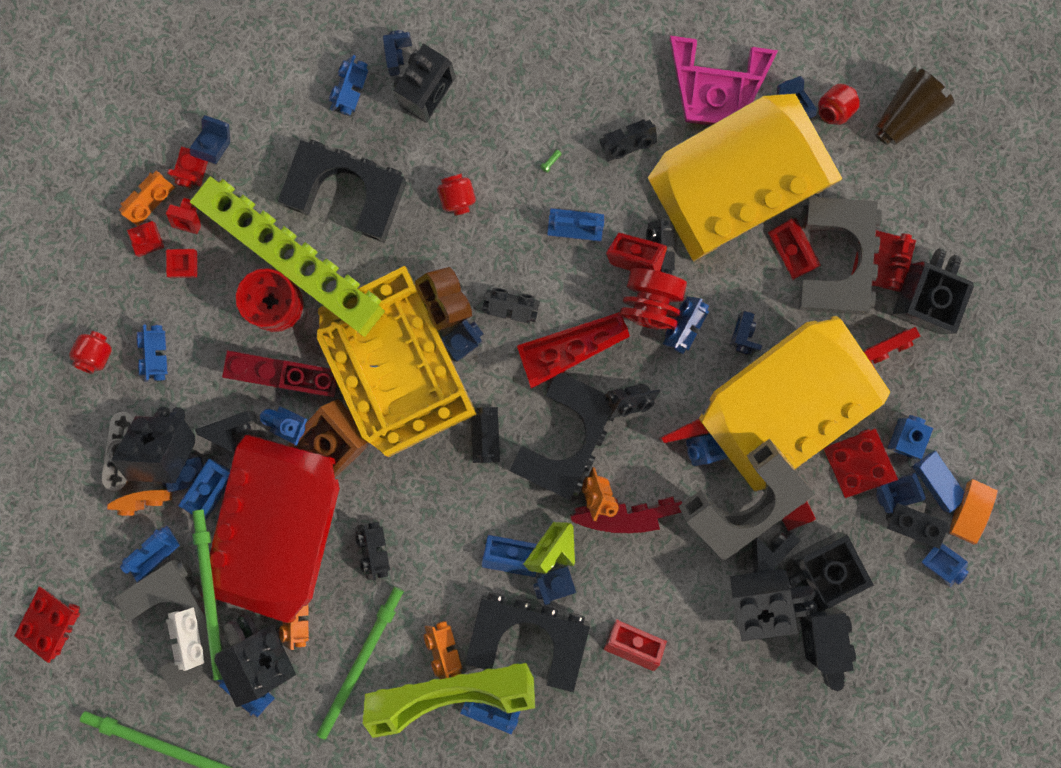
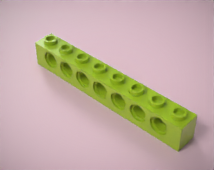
(212, 199)

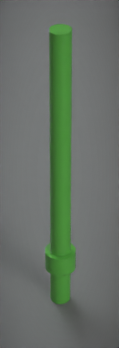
(201, 539)
(385, 615)
(110, 726)

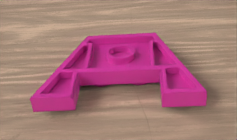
(716, 93)

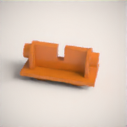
(154, 191)
(599, 495)
(295, 632)
(437, 641)

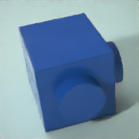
(910, 437)

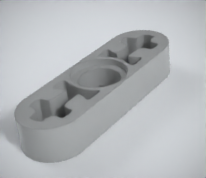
(108, 470)

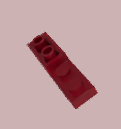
(279, 373)
(636, 521)

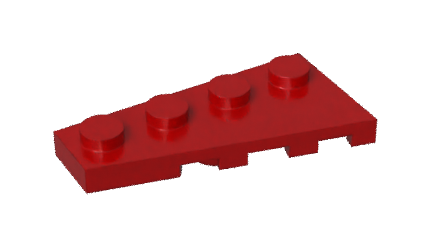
(562, 350)

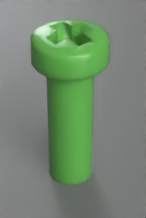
(545, 166)

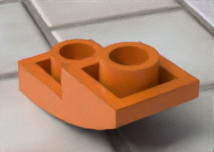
(133, 502)
(974, 512)

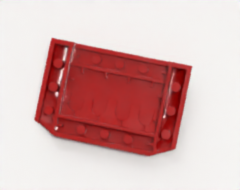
(273, 527)

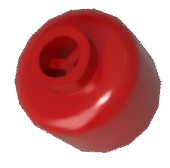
(838, 104)
(456, 194)
(90, 352)

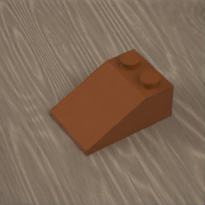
(333, 434)

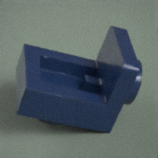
(796, 86)
(904, 491)

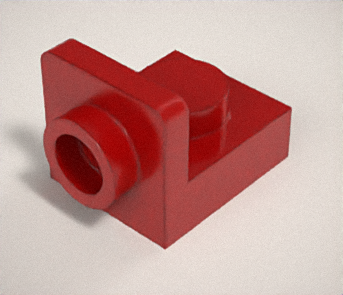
(188, 169)

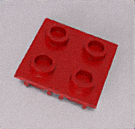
(892, 260)
(860, 463)
(46, 625)

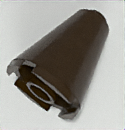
(912, 107)

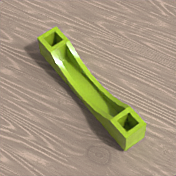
(394, 709)

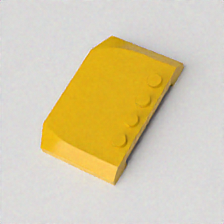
(742, 172)
(415, 383)
(797, 396)

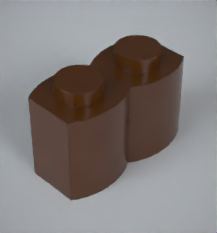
(443, 298)

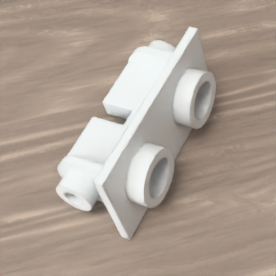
(188, 650)

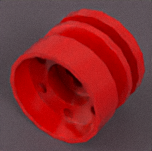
(264, 286)
(653, 297)

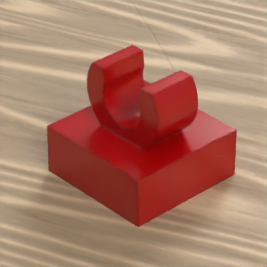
(184, 217)
(145, 238)
(181, 263)

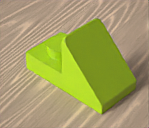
(553, 548)

